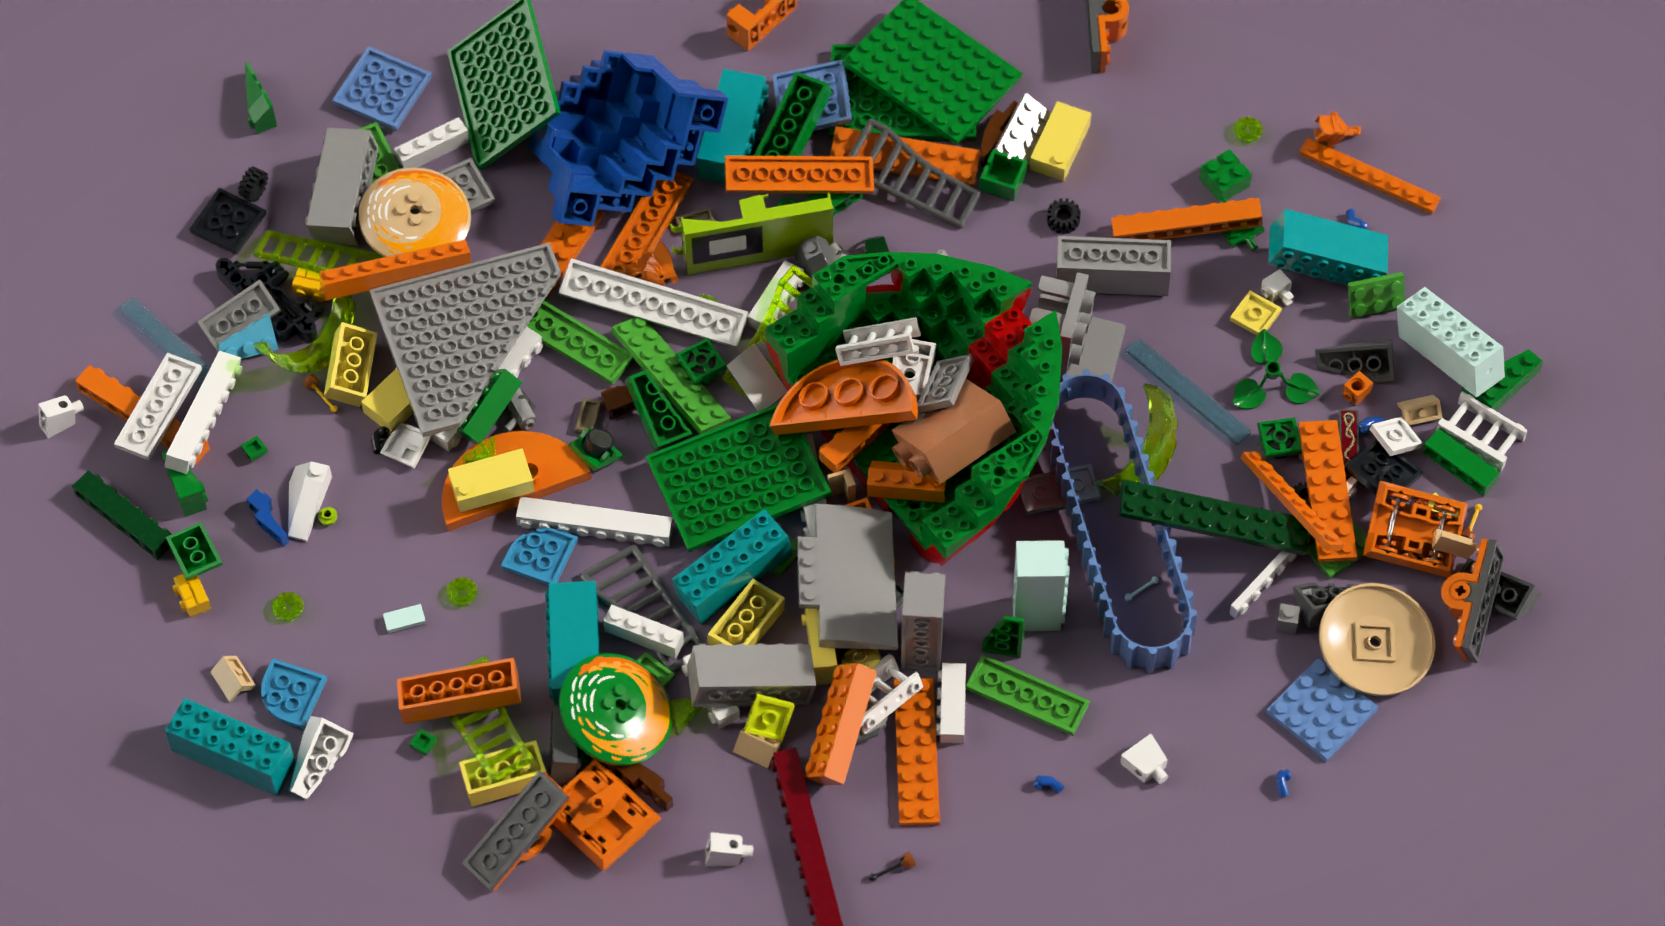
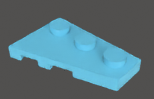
(242, 342)

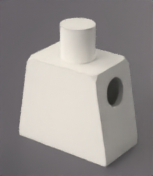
(58, 415)
(1146, 760)
(726, 850)

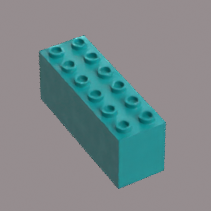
(740, 123)
(1326, 248)
(731, 565)
(570, 629)
(230, 746)

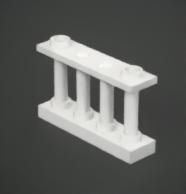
(878, 341)
(1481, 447)
(895, 697)

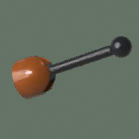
(906, 861)

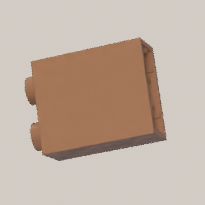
(952, 437)

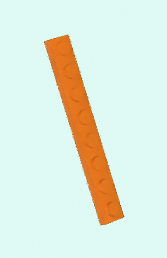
(1369, 176)
(1292, 501)

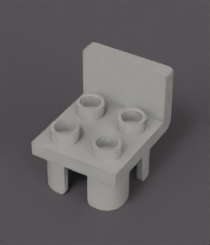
(1085, 339)

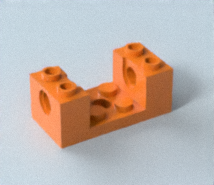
(750, 28)

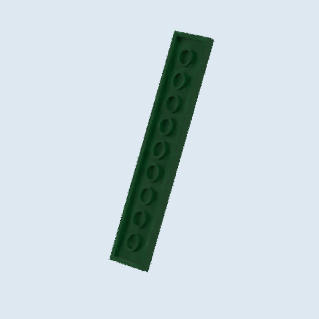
(1212, 517)

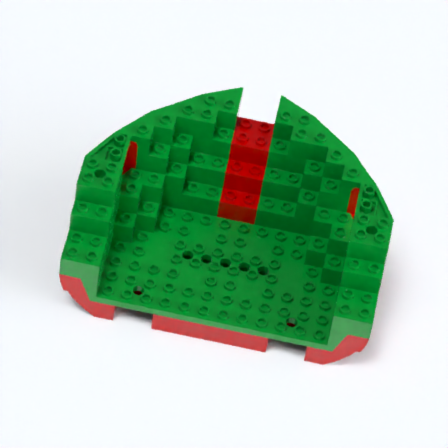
(964, 312)

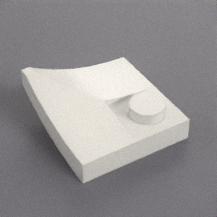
(405, 445)

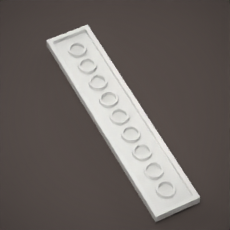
(653, 303)

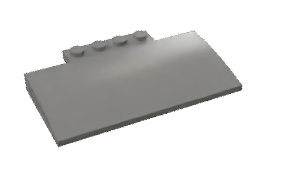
(850, 577)

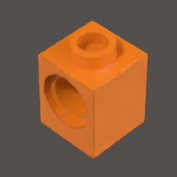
(1359, 382)

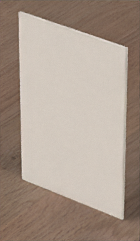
(757, 378)

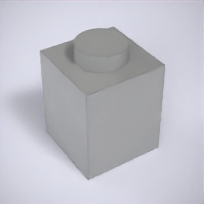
(1288, 618)

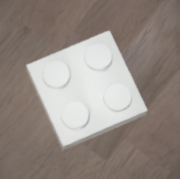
(1396, 436)

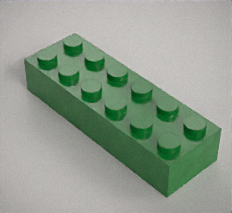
(795, 117)

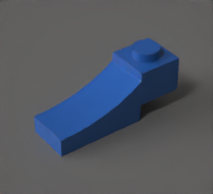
(262, 507)

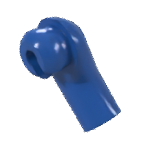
(1353, 221)
(1367, 422)
(1042, 781)
(1281, 784)

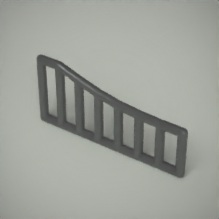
(928, 168)
(661, 593)

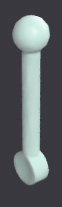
(1128, 597)

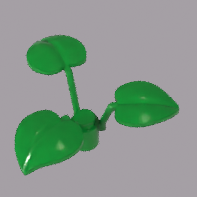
(1269, 349)

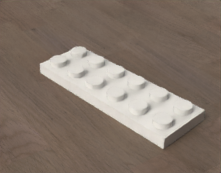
(158, 406)

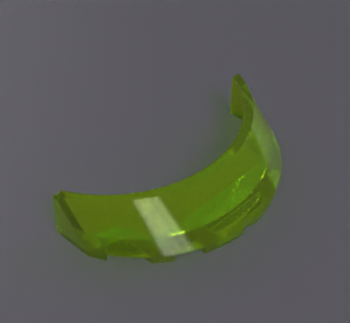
(318, 353)
(1158, 443)

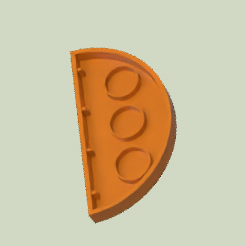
(846, 398)
(551, 465)

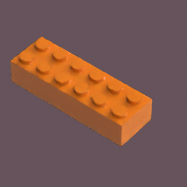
(458, 691)
(840, 724)

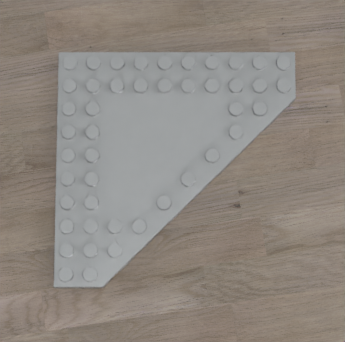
(459, 327)

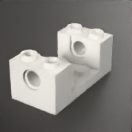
(919, 363)

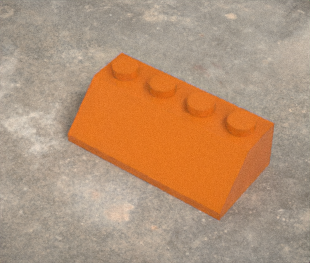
(902, 482)

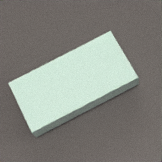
(404, 618)

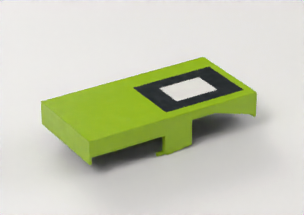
(756, 237)

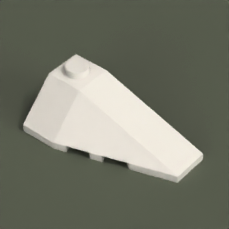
(306, 495)
(319, 750)

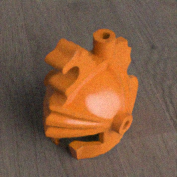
(1333, 129)
(656, 266)

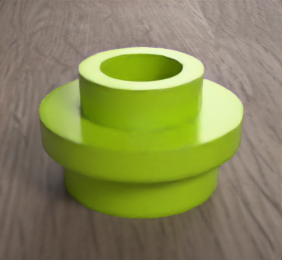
(328, 521)

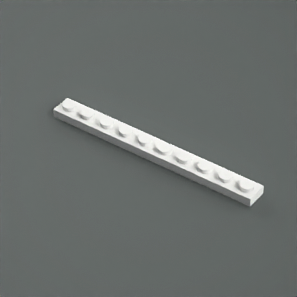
(1275, 568)

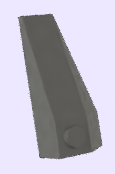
(813, 255)
(1371, 358)
(1513, 595)
(1314, 600)
(562, 751)

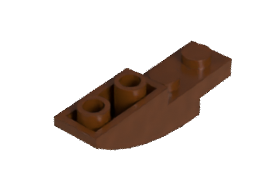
(994, 131)
(646, 780)

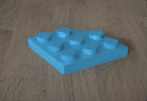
(540, 555)
(291, 692)

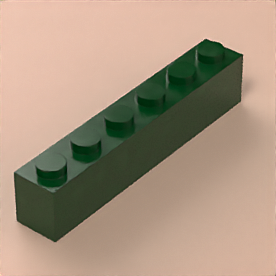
(122, 514)

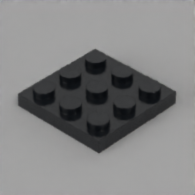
(228, 221)
(1377, 465)

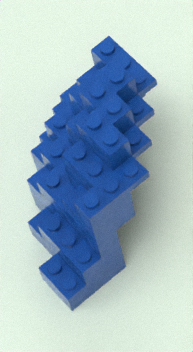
(621, 132)

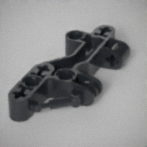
(293, 315)

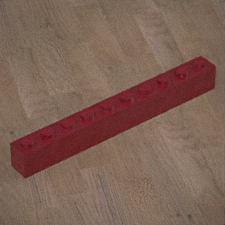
(806, 838)

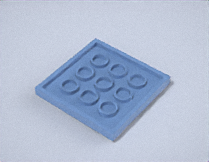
(382, 88)
(838, 106)
(1322, 710)

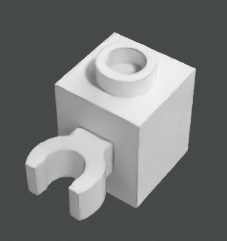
(1276, 287)

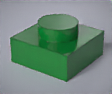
(254, 448)
(423, 742)

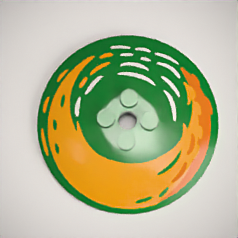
(603, 729)

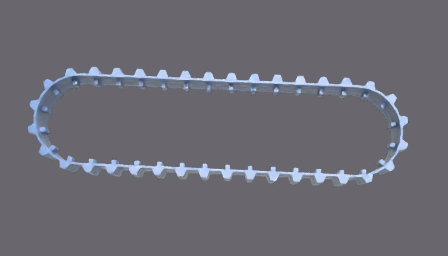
(1146, 657)

